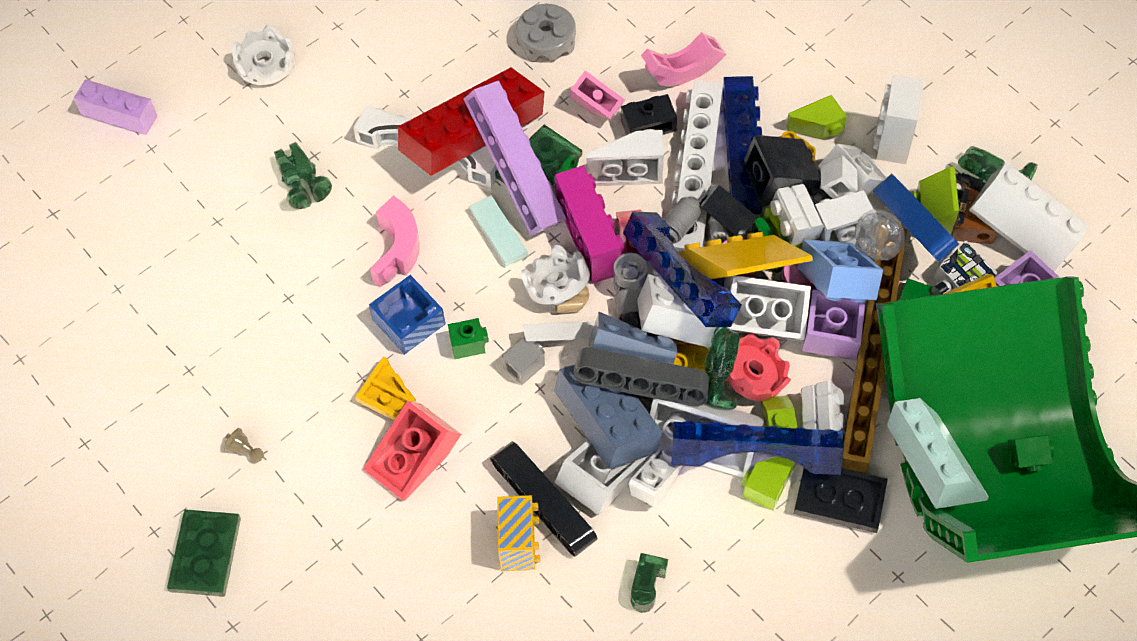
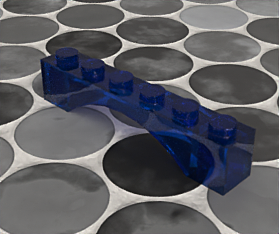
(706, 299)
(813, 449)

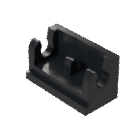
(727, 210)

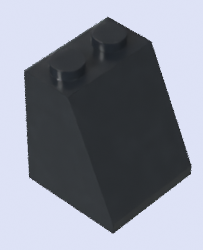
(779, 164)

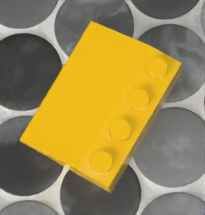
(742, 255)

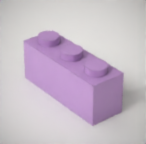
(115, 107)

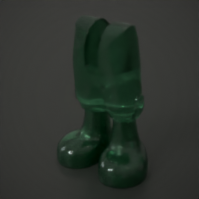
(984, 164)
(300, 167)
(719, 365)

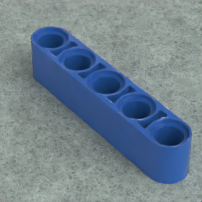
(916, 218)

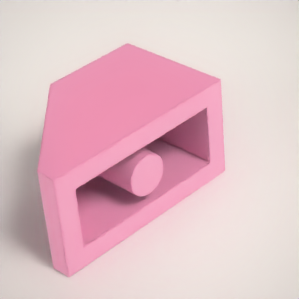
(595, 96)

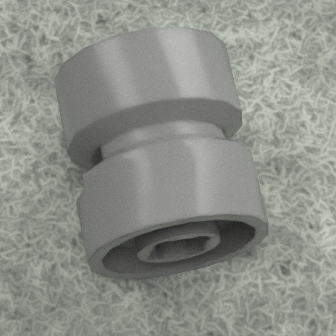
(629, 272)

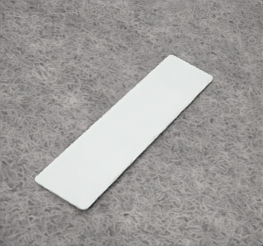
(558, 331)

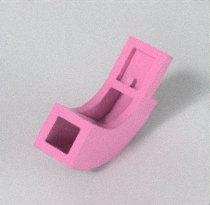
(686, 64)
(402, 256)

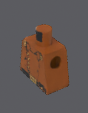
(969, 226)

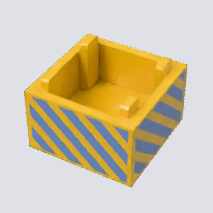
(517, 533)

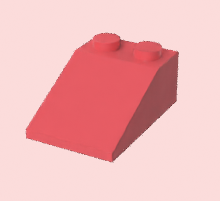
(411, 449)

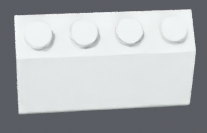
(1028, 216)
(668, 412)

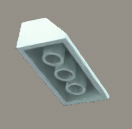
(934, 455)

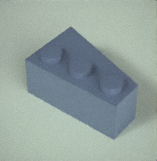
(626, 339)

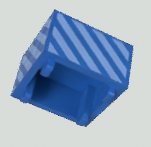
(407, 314)

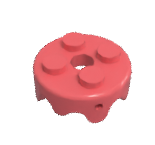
(763, 357)

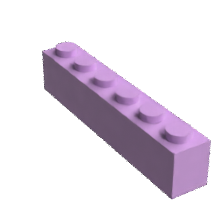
(514, 158)

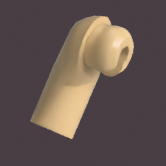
(575, 303)

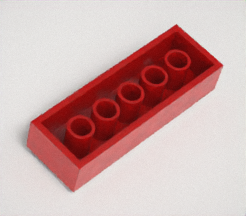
(449, 131)

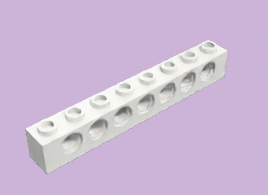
(704, 114)

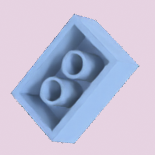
(841, 271)

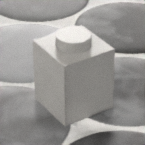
(524, 360)

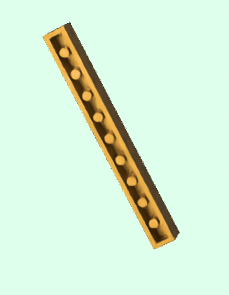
(869, 373)

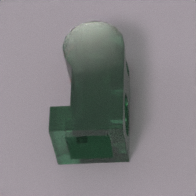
(643, 588)

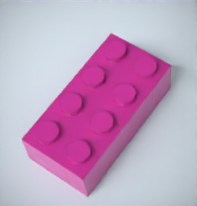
(588, 222)

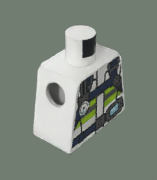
(960, 268)

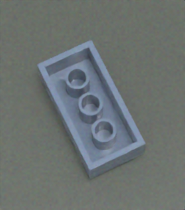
(610, 420)

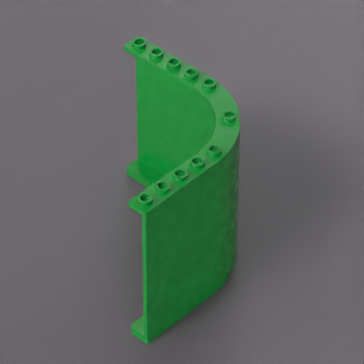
(999, 371)

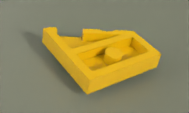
(384, 391)

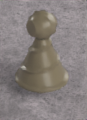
(239, 443)

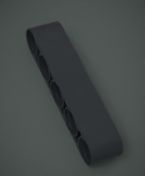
(553, 507)

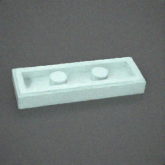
(498, 231)

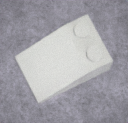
(629, 160)
(590, 480)

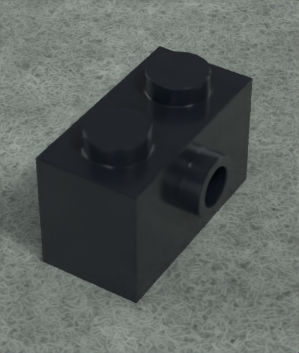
(652, 113)

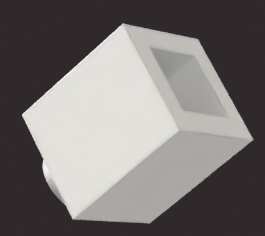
(838, 177)

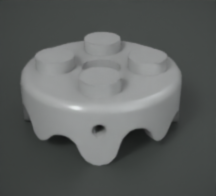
(546, 43)

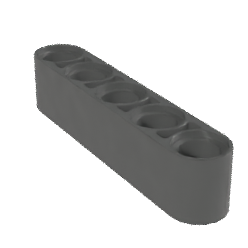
(641, 376)

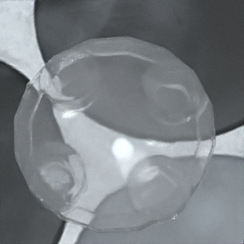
(879, 235)

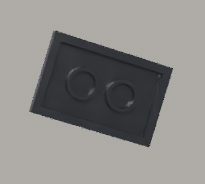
(843, 499)

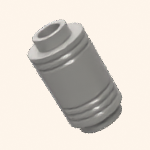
(682, 217)

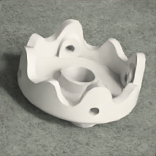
(262, 44)
(569, 271)

